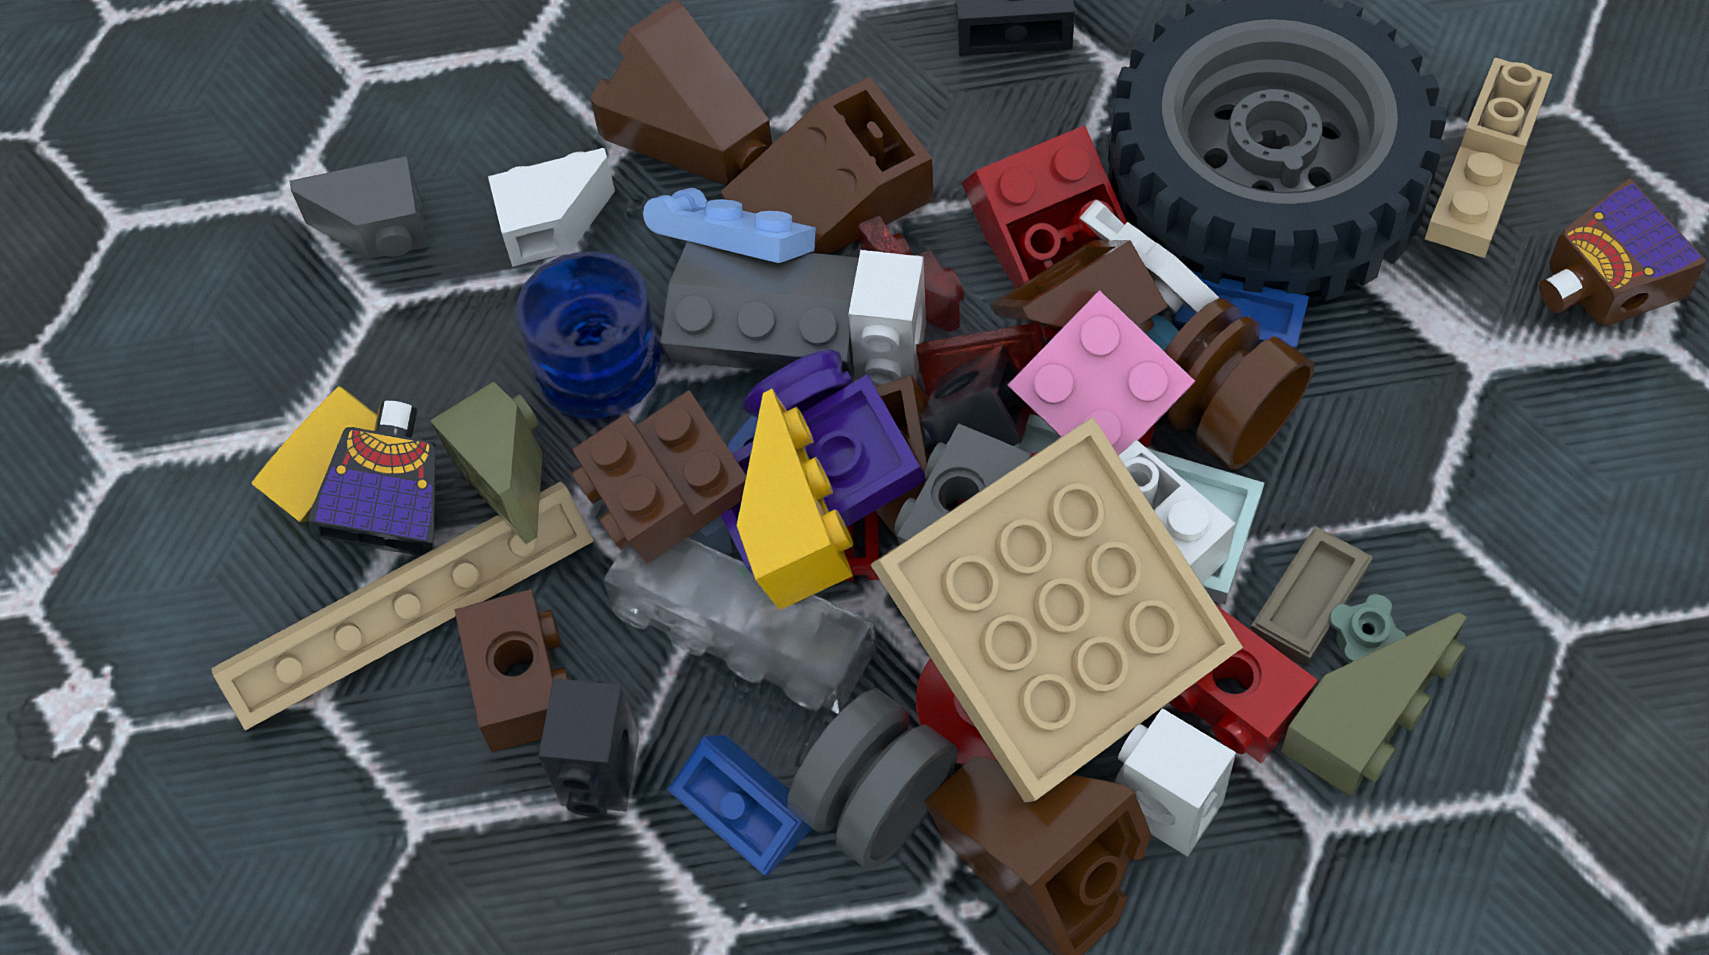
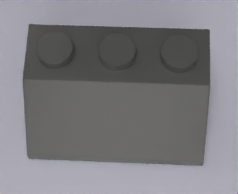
(757, 311)

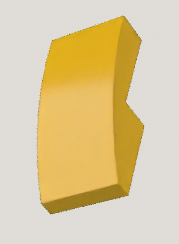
(302, 461)

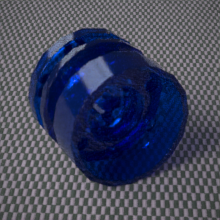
(589, 334)

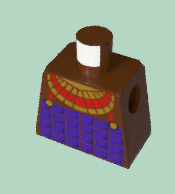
(1621, 260)

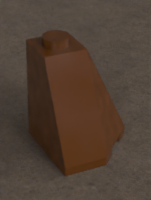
(680, 100)
(1049, 857)

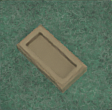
(1315, 582)

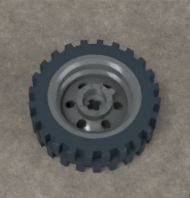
(1266, 188)

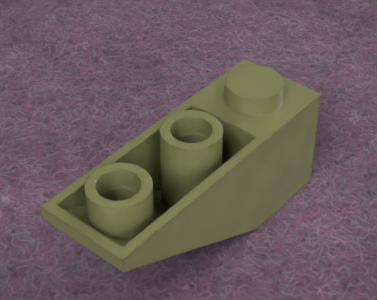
(1360, 706)

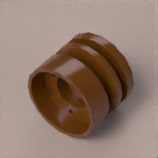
(1239, 388)

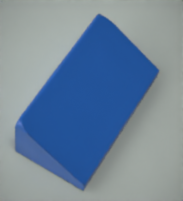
(739, 802)

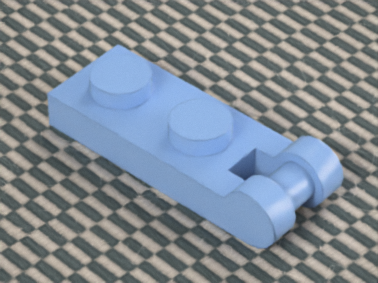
(727, 227)

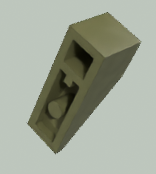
(497, 454)

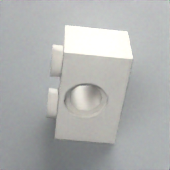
(887, 316)
(1176, 778)

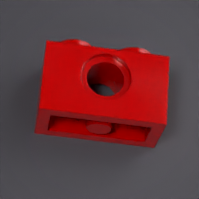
(1261, 714)

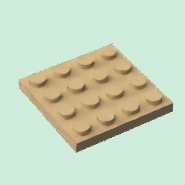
(1057, 609)

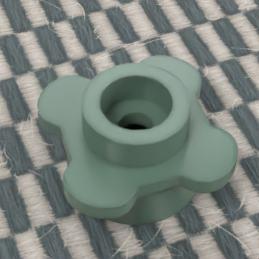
(1349, 623)

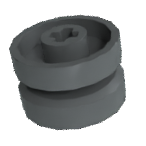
(871, 778)

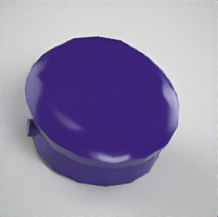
(802, 382)

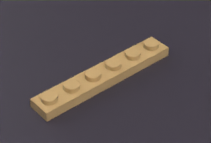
(396, 609)

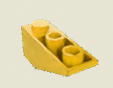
(783, 513)

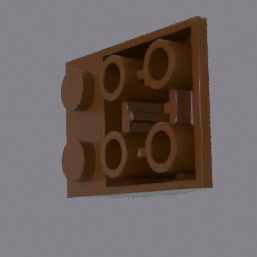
(840, 168)

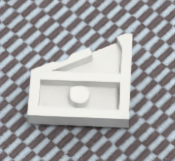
(1173, 279)

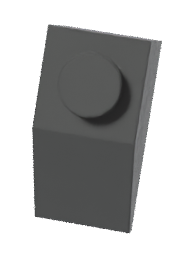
(365, 207)

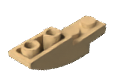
(1488, 157)

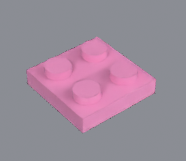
(1103, 371)

